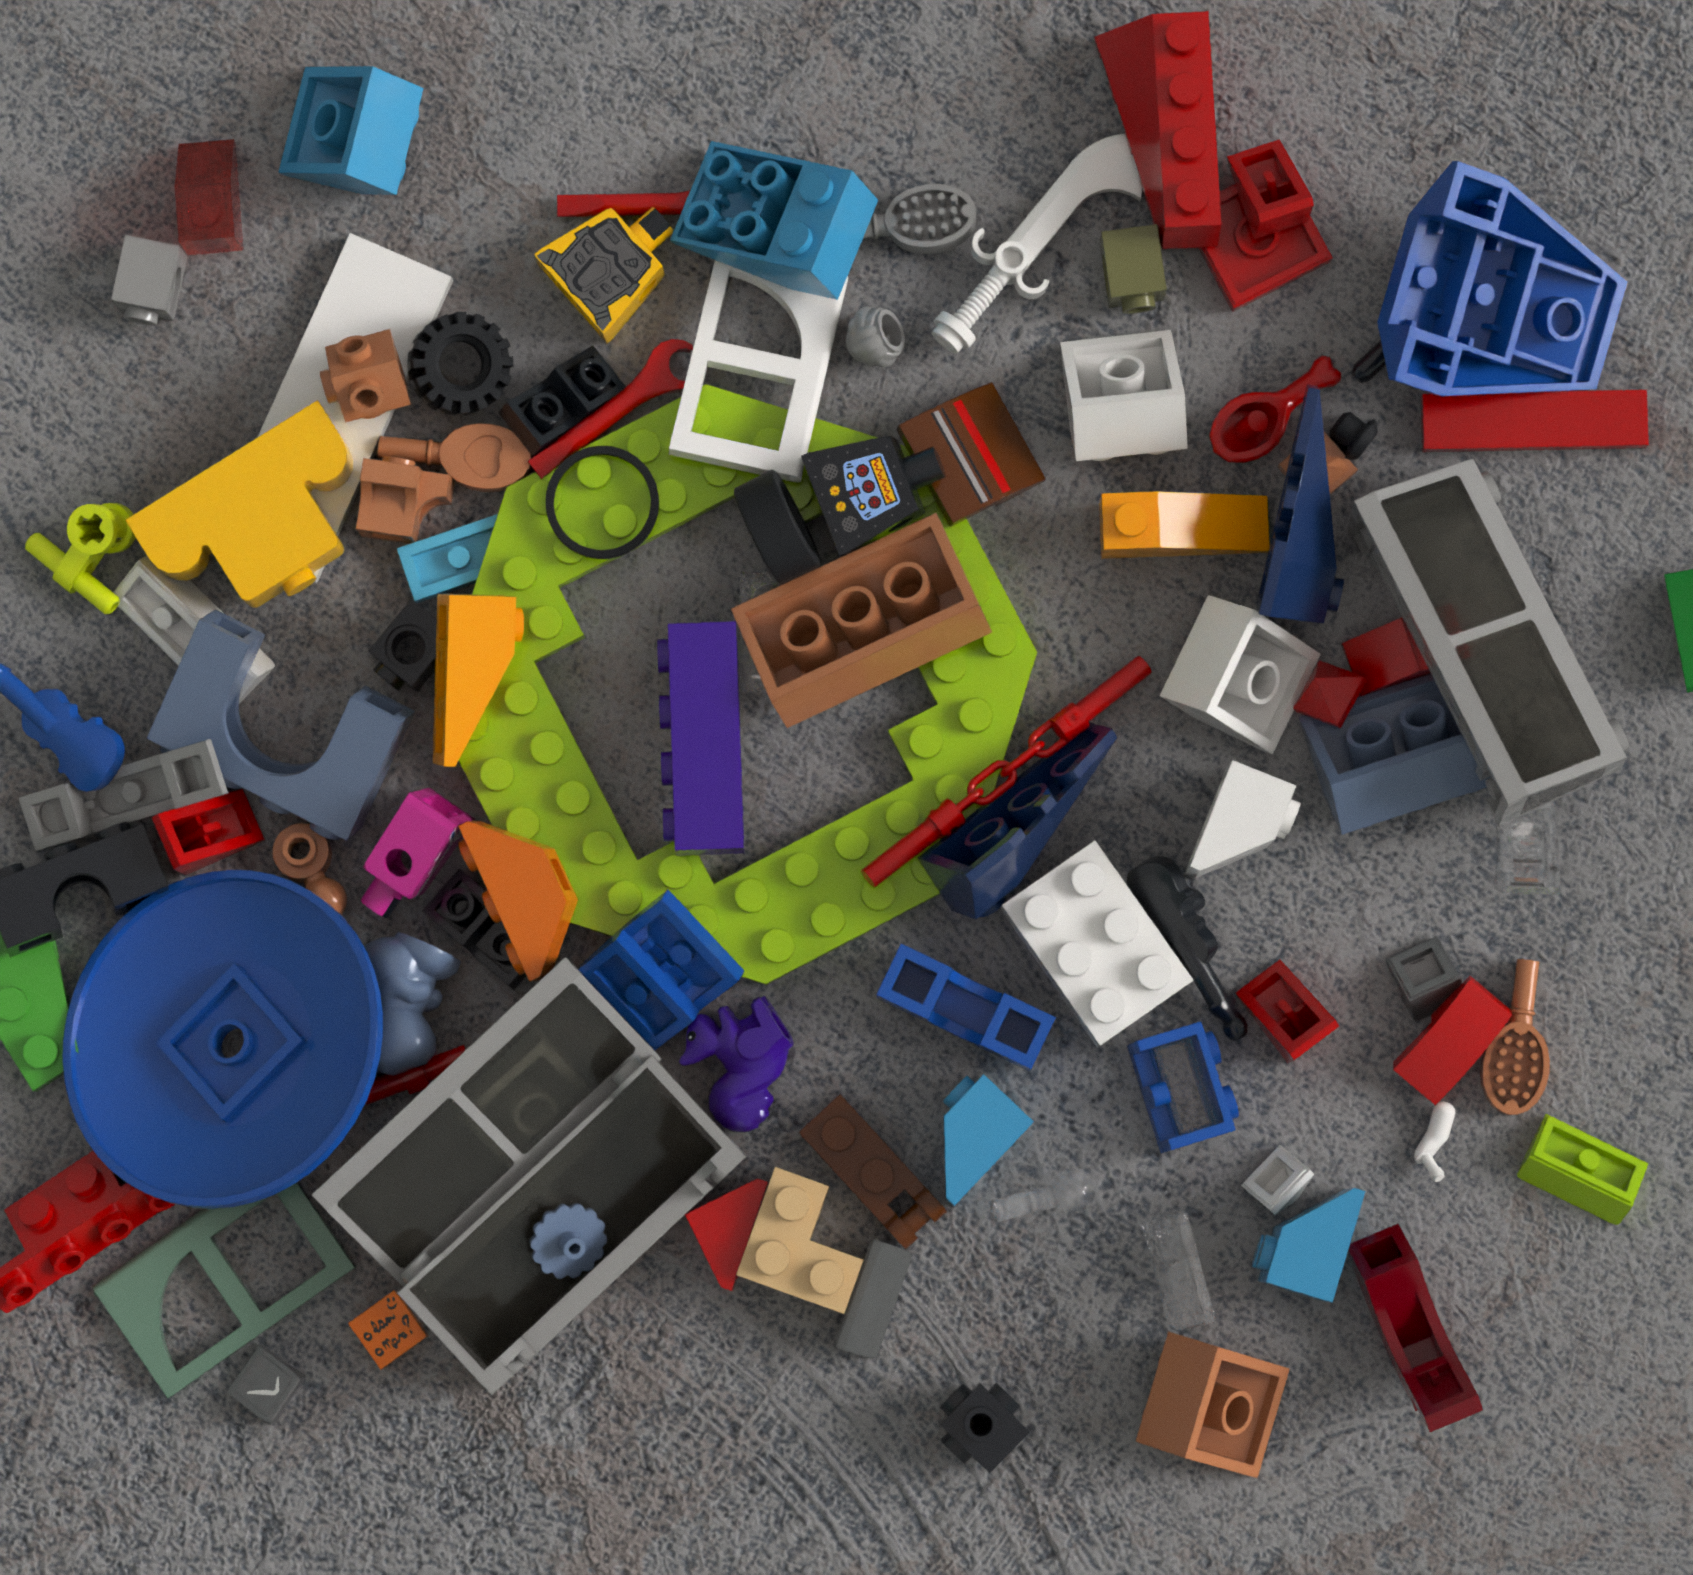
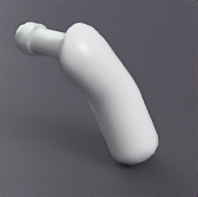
(1434, 1138)

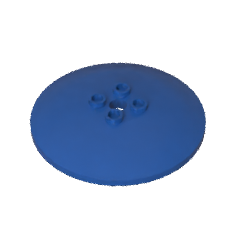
(153, 1023)

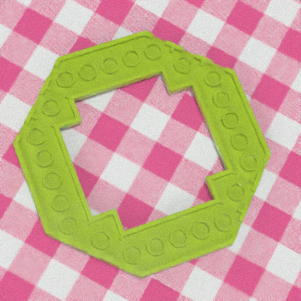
(542, 789)

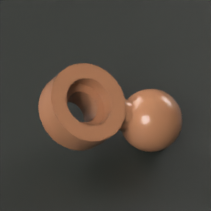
(311, 868)

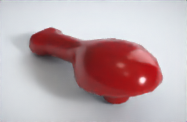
(1257, 420)

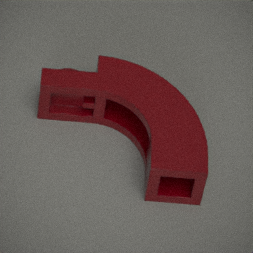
(1412, 1329)

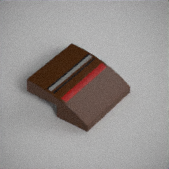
(979, 452)

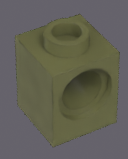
(1133, 268)

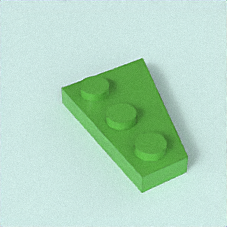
(33, 1012)

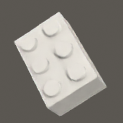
(1096, 944)

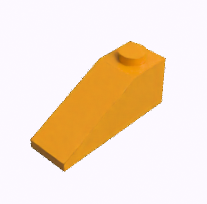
(1182, 524)
(472, 654)

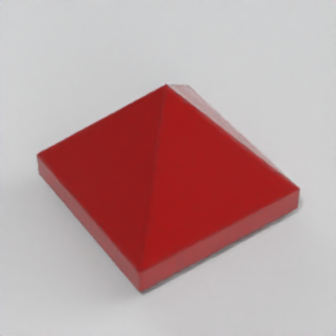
(1329, 694)

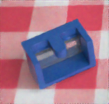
(1183, 1086)

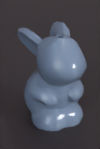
(407, 982)

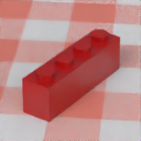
(1166, 103)

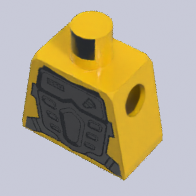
(607, 267)

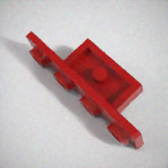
(69, 1224)

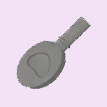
(926, 219)

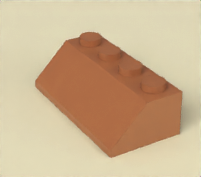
(860, 620)

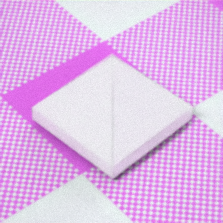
(1278, 1180)

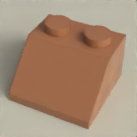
(1212, 1405)

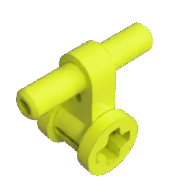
(74, 568)

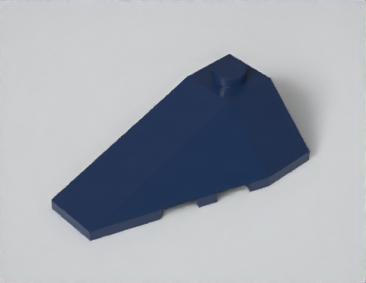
(1301, 554)
(1005, 837)

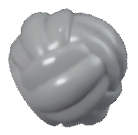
(875, 337)

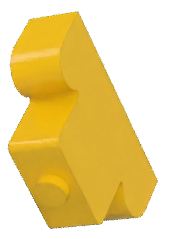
(254, 511)

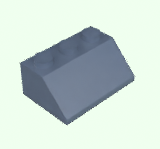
(1391, 755)

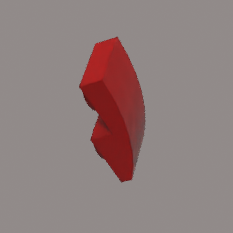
(1453, 1040)

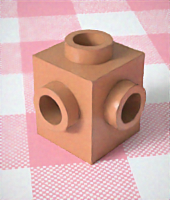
(365, 376)

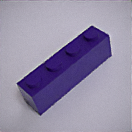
(704, 738)

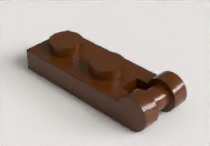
(871, 1169)

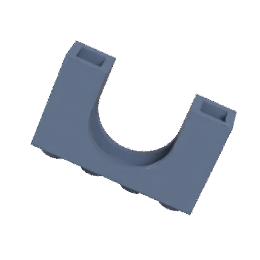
(328, 792)

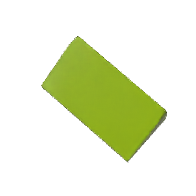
(1582, 1170)

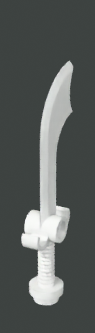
(1095, 170)

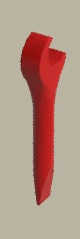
(623, 204)
(651, 382)

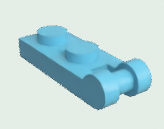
(446, 559)

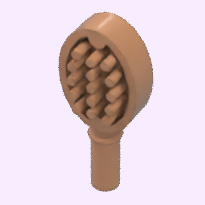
(473, 455)
(1517, 1060)

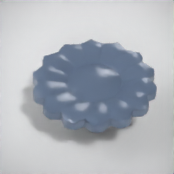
(568, 1240)

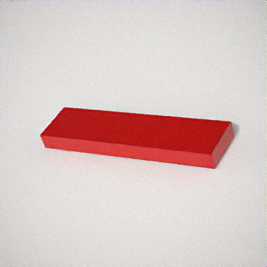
(1535, 421)

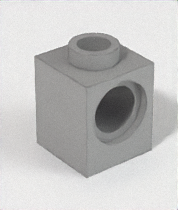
(148, 280)

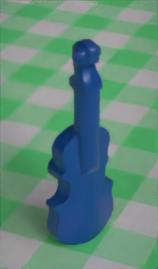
(85, 749)

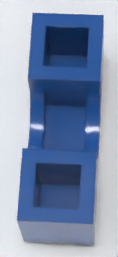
(965, 1007)

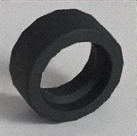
(777, 527)

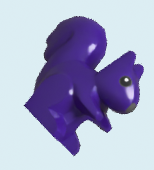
(751, 1053)

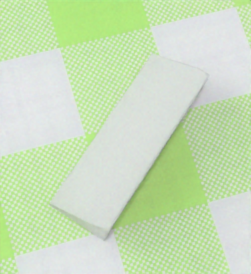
(170, 613)

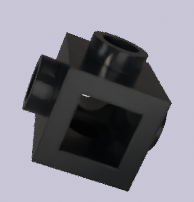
(995, 1443)

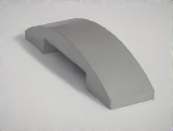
(135, 792)

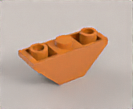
(523, 891)

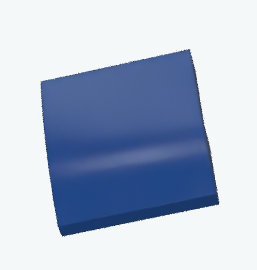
(661, 969)

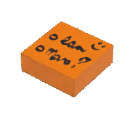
(388, 1329)

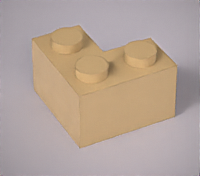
(782, 1248)

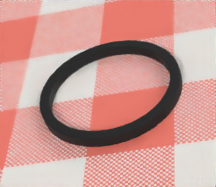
(593, 451)

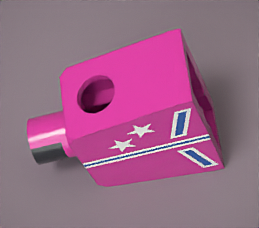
(425, 830)

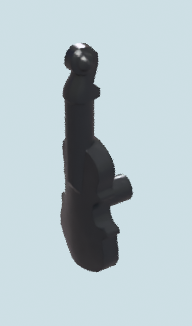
(1173, 908)

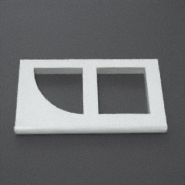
(816, 325)

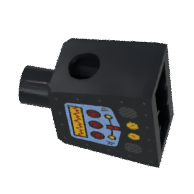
(870, 488)

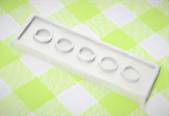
(364, 295)

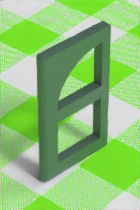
(137, 1288)

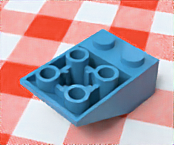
(776, 217)

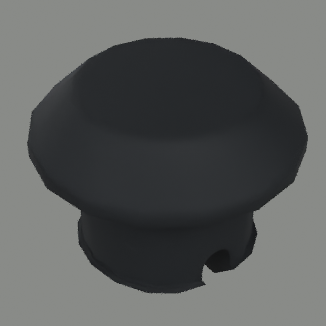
(1353, 434)

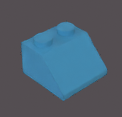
(351, 129)
(977, 1133)
(1311, 1247)

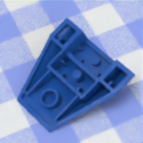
(1494, 295)

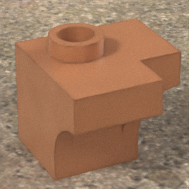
(398, 497)

